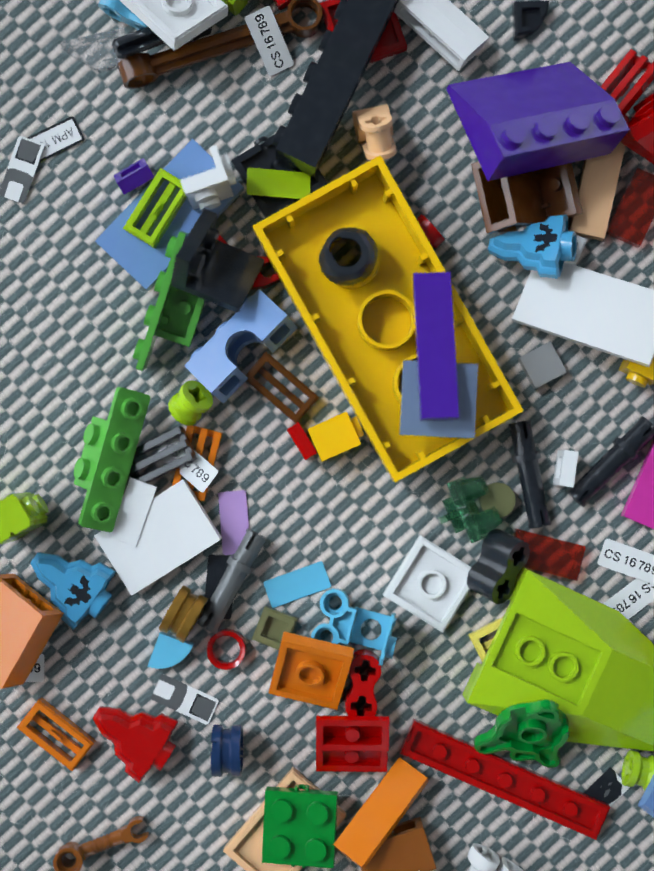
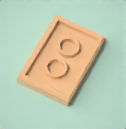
(247, 843)

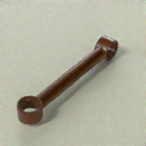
(145, 68)

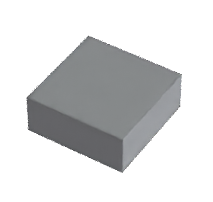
(542, 365)

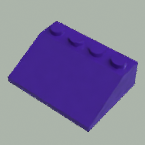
(537, 119)

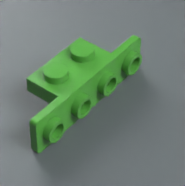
(175, 312)
(109, 457)

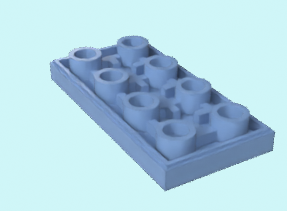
(137, 256)

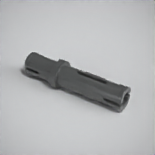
(238, 567)

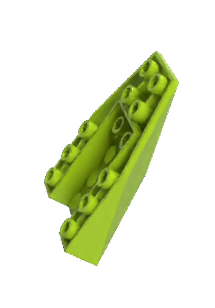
(574, 654)

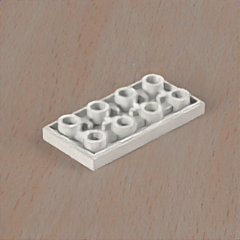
(591, 312)

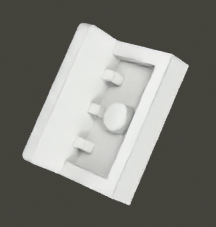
(211, 186)

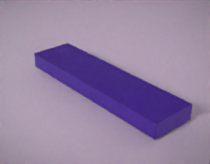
(435, 346)

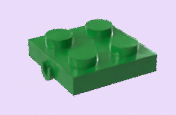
(299, 826)

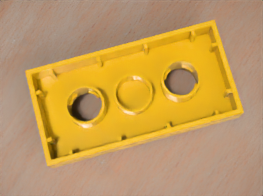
(371, 325)

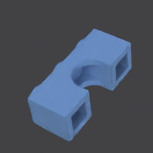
(256, 322)

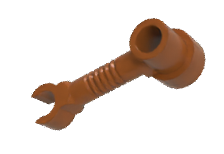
(90, 848)

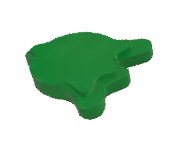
(528, 733)

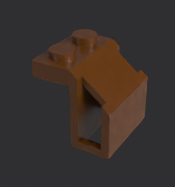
(526, 197)

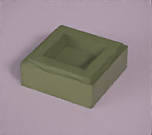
(272, 625)

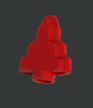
(137, 738)

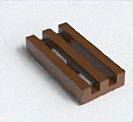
(303, 407)

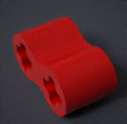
(363, 684)

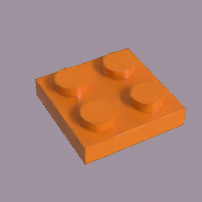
(311, 670)

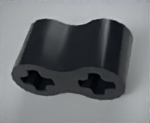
(498, 566)

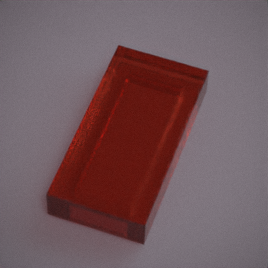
(634, 210)
(552, 554)

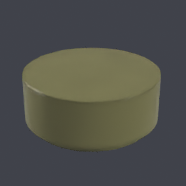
(500, 496)

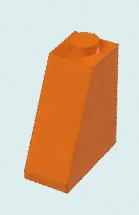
(24, 628)

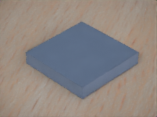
(410, 411)

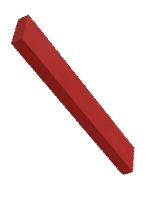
(505, 779)

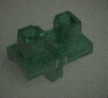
(464, 511)

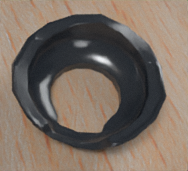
(353, 274)

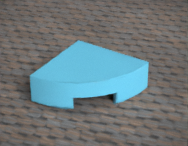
(168, 651)

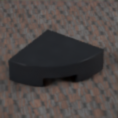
(528, 17)

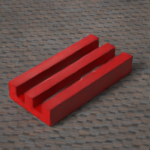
(640, 63)

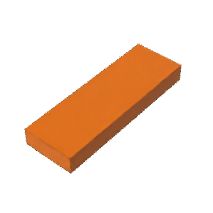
(381, 813)

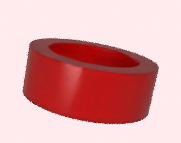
(221, 664)

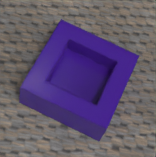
(133, 176)

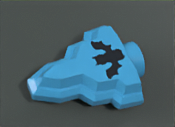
(539, 246)
(74, 586)

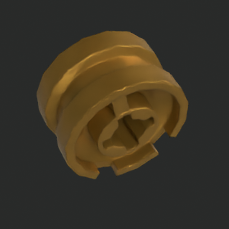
(183, 614)

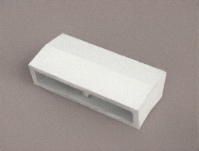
(443, 29)

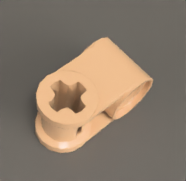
(375, 131)

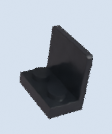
(213, 267)

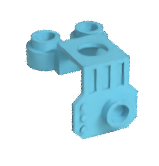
(347, 621)

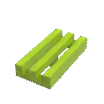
(144, 202)

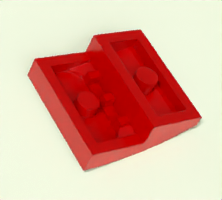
(352, 743)

